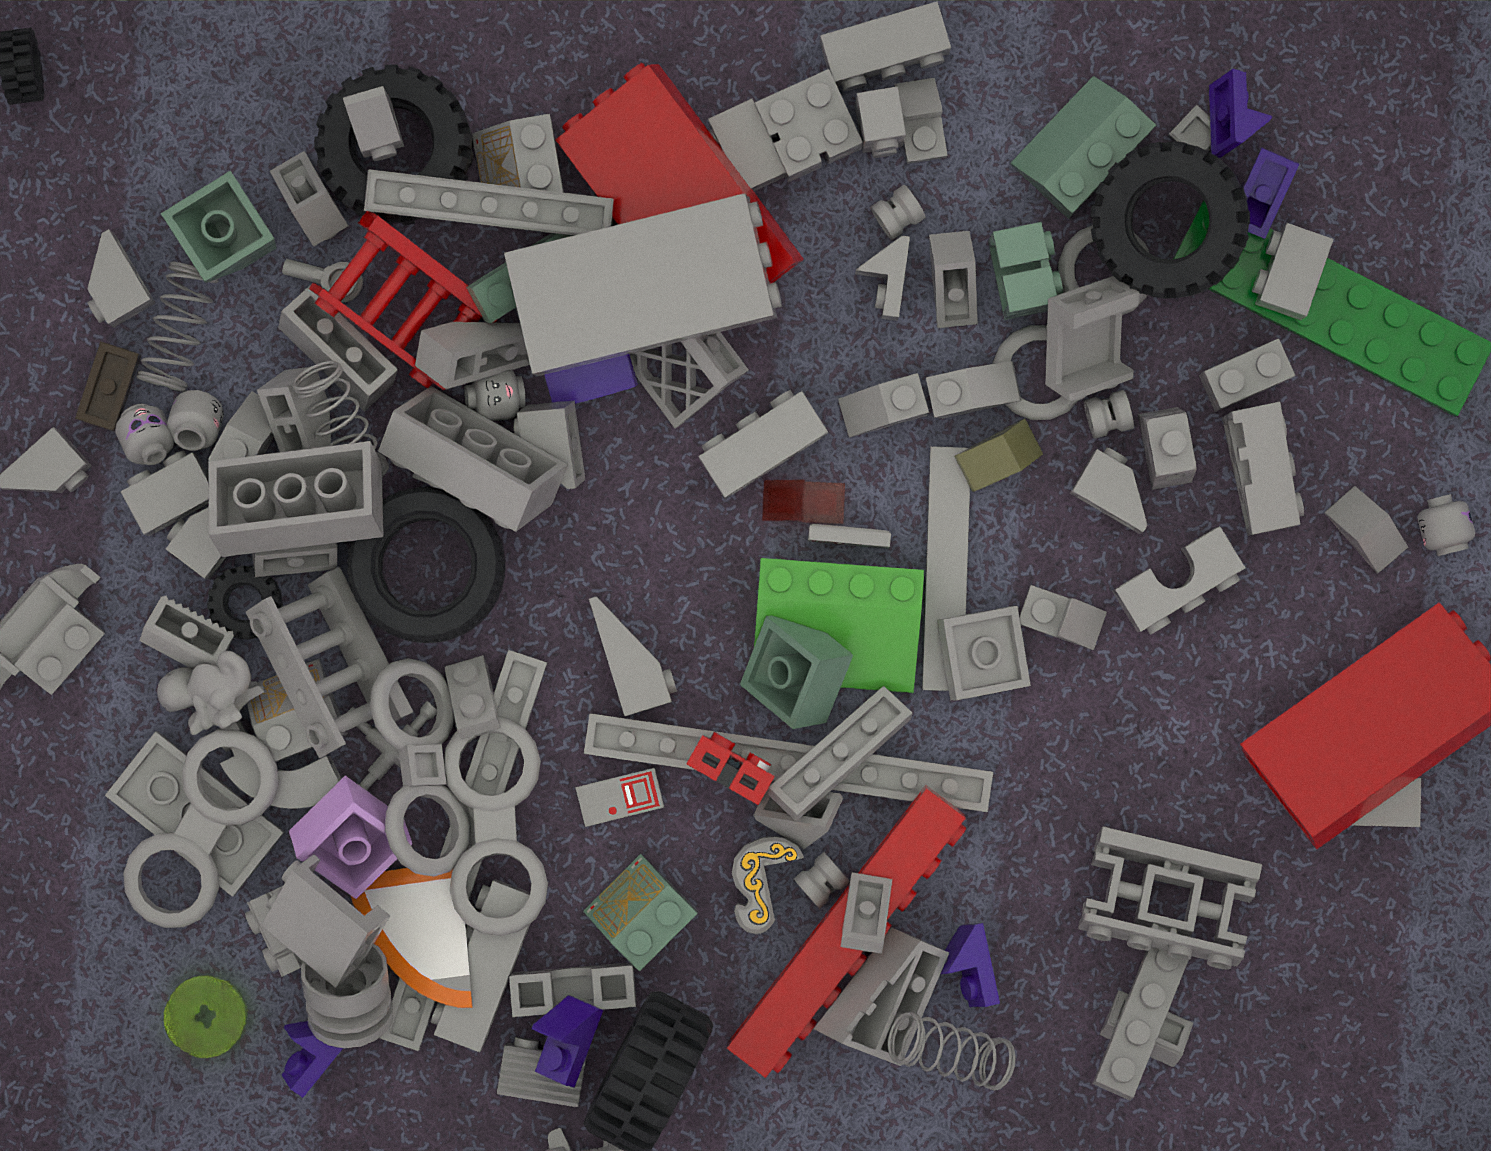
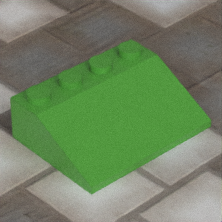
(860, 606)

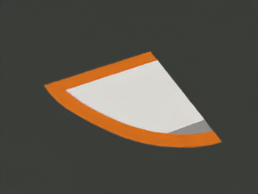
(423, 934)

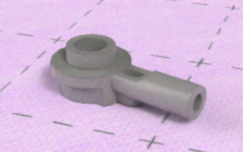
(322, 276)

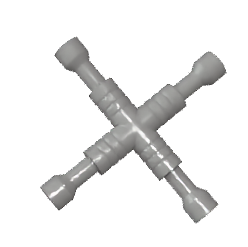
(389, 753)

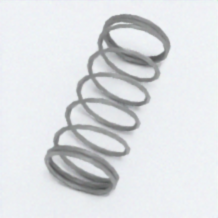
(174, 383)
(319, 386)
(922, 1038)

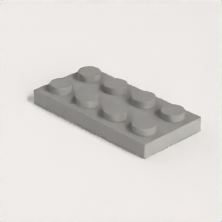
(155, 798)

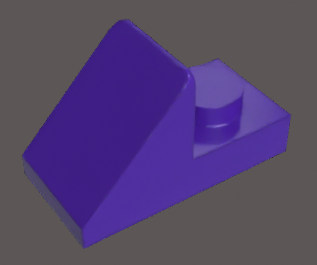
(1229, 117)
(1267, 188)
(971, 955)
(570, 1034)
(308, 1064)

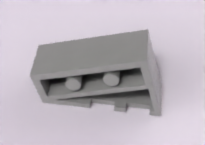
(1263, 468)
(883, 991)

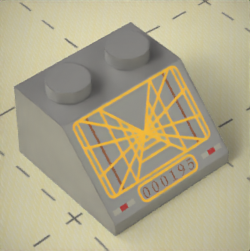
(519, 154)
(276, 719)

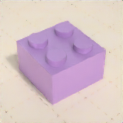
(347, 837)

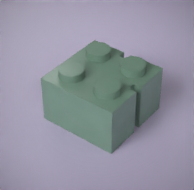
(1023, 269)

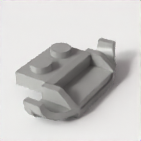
(45, 630)

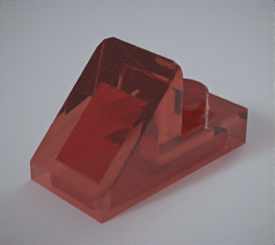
(803, 501)

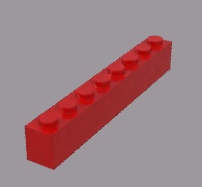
(820, 962)

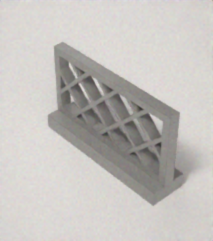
(707, 353)

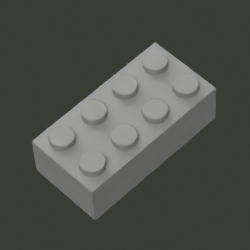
(472, 458)
(295, 499)

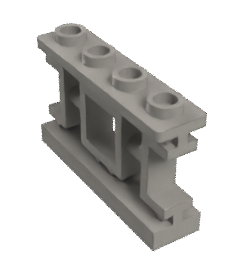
(1176, 866)

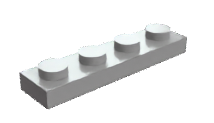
(839, 753)
(1140, 1023)

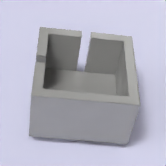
(809, 122)

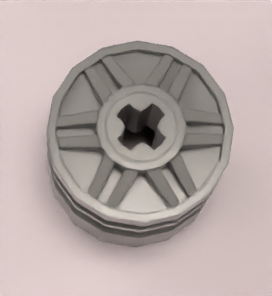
(353, 1011)

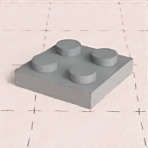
(983, 653)

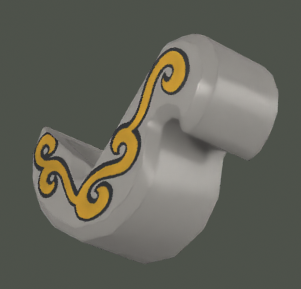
(751, 879)

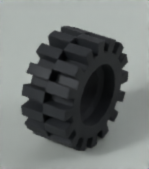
(21, 66)

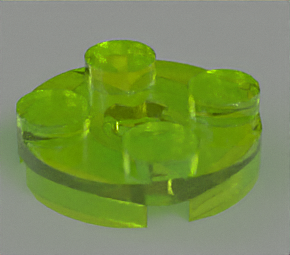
(192, 1035)

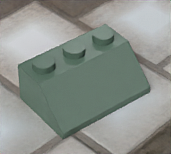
(1082, 145)

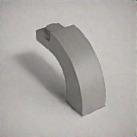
(295, 788)

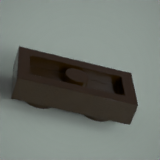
(108, 386)

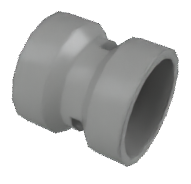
(898, 212)
(1100, 417)
(821, 880)

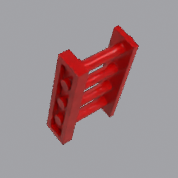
(411, 261)

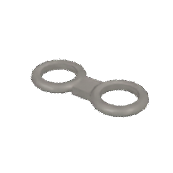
(1039, 332)
(420, 767)
(200, 828)
(496, 832)

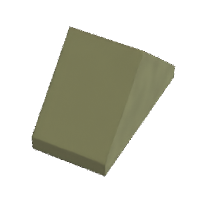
(999, 455)

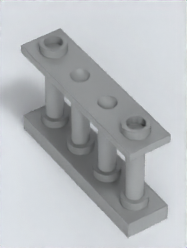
(357, 643)

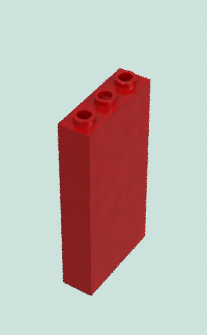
(660, 158)
(1376, 725)

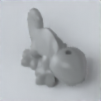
(212, 689)

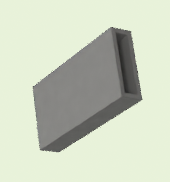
(642, 284)

